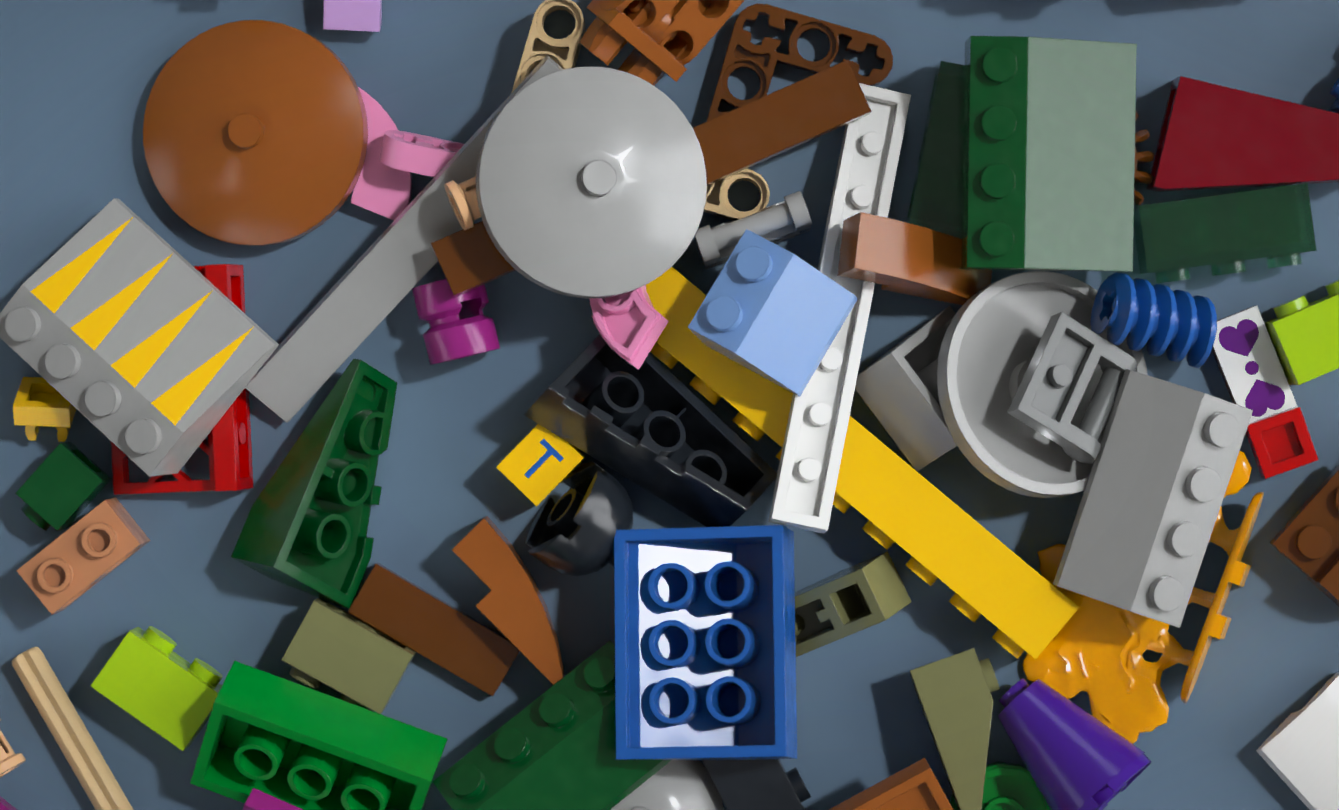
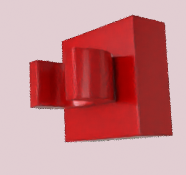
(1281, 442)

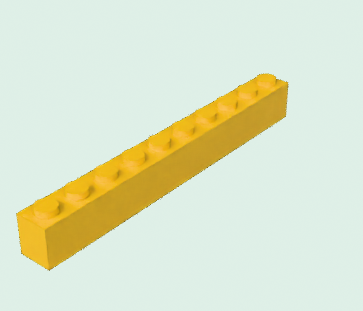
(881, 487)

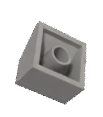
(905, 393)

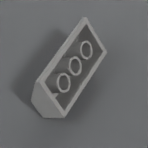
(1153, 497)

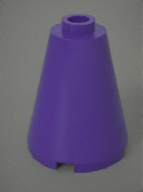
(1066, 749)

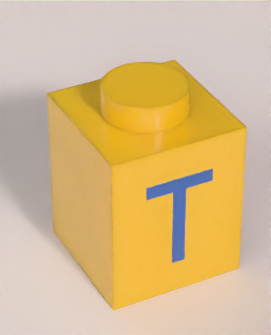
(540, 463)

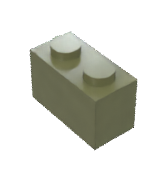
(347, 656)

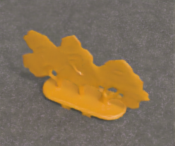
(1105, 644)

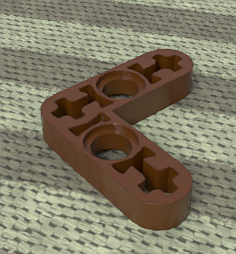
(763, 57)

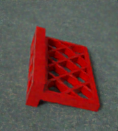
(230, 439)

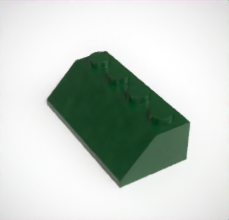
(553, 751)

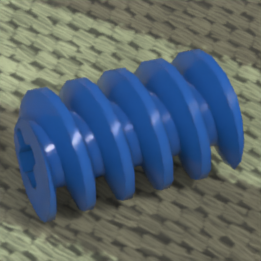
(1155, 317)

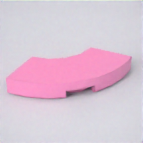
(380, 186)
(628, 324)

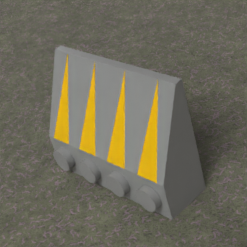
(135, 339)

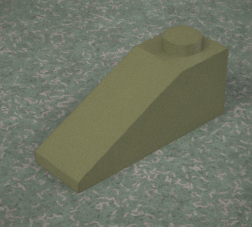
(848, 603)
(959, 716)

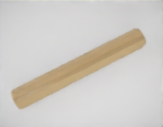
(69, 731)

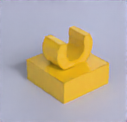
(42, 405)

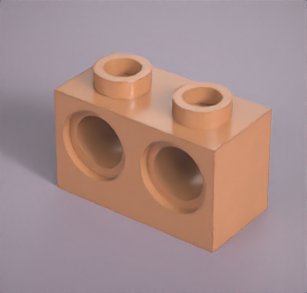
(83, 555)

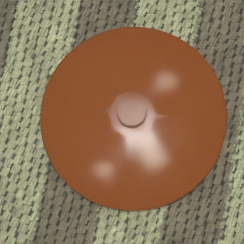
(255, 133)

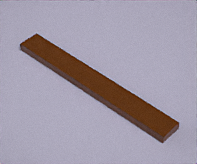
(728, 146)

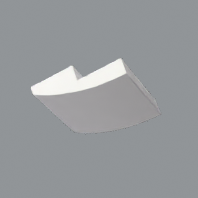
(1307, 749)

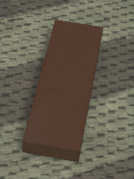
(434, 629)

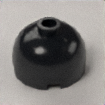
(581, 527)

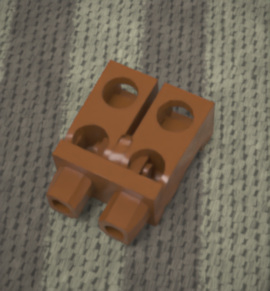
(661, 31)

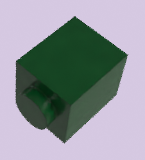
(61, 487)

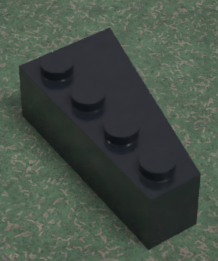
(653, 434)

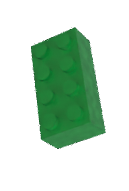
(311, 748)

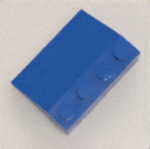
(705, 643)

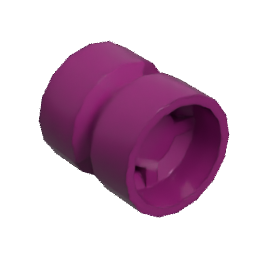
(455, 323)

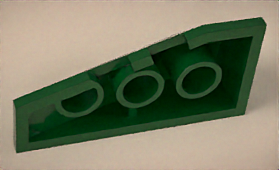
(318, 503)

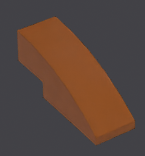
(907, 259)
(514, 598)

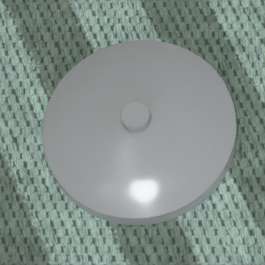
(591, 182)
(984, 366)

